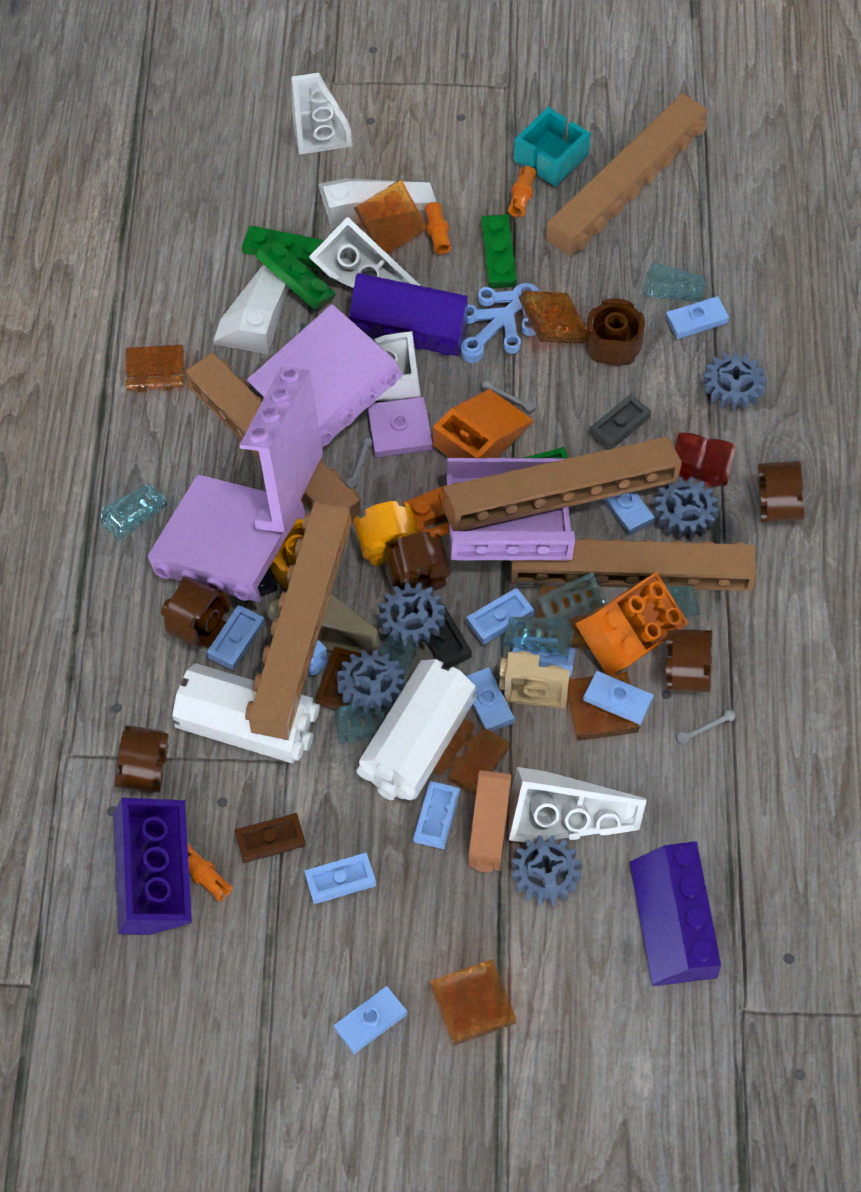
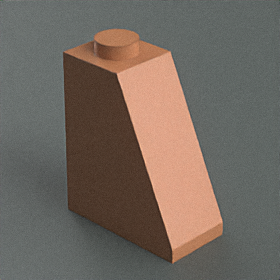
(489, 821)

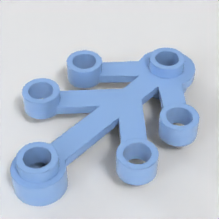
(500, 317)

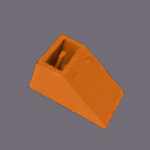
(479, 427)
(631, 624)

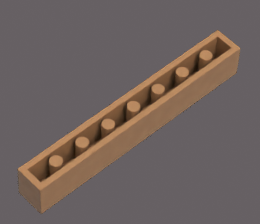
(626, 175)
(236, 407)
(560, 484)
(629, 562)
(300, 621)

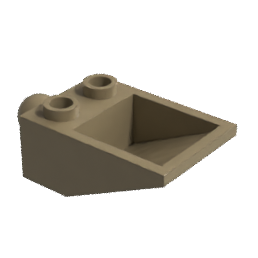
(340, 628)

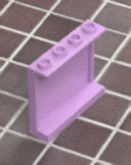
(344, 369)
(288, 445)
(524, 538)
(217, 540)

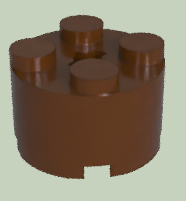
(615, 332)
(781, 491)
(418, 560)
(195, 612)
(689, 660)
(141, 759)

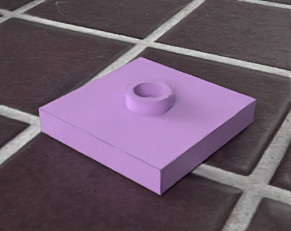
(399, 427)

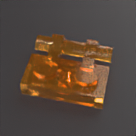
(155, 361)
(483, 754)

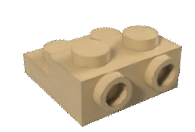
(531, 684)

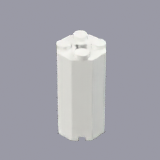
(216, 706)
(417, 730)

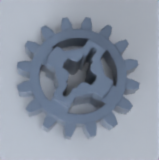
(734, 380)
(686, 509)
(411, 614)
(370, 681)
(535, 874)

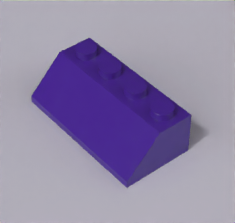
(393, 307)
(151, 865)
(675, 915)

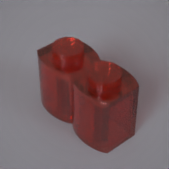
(705, 458)

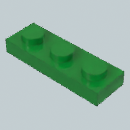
(297, 245)
(498, 251)
(295, 275)

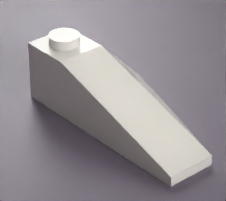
(317, 116)
(344, 194)
(354, 252)
(254, 314)
(402, 350)
(568, 808)

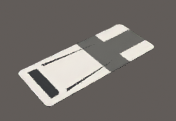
(539, 584)

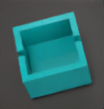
(545, 148)

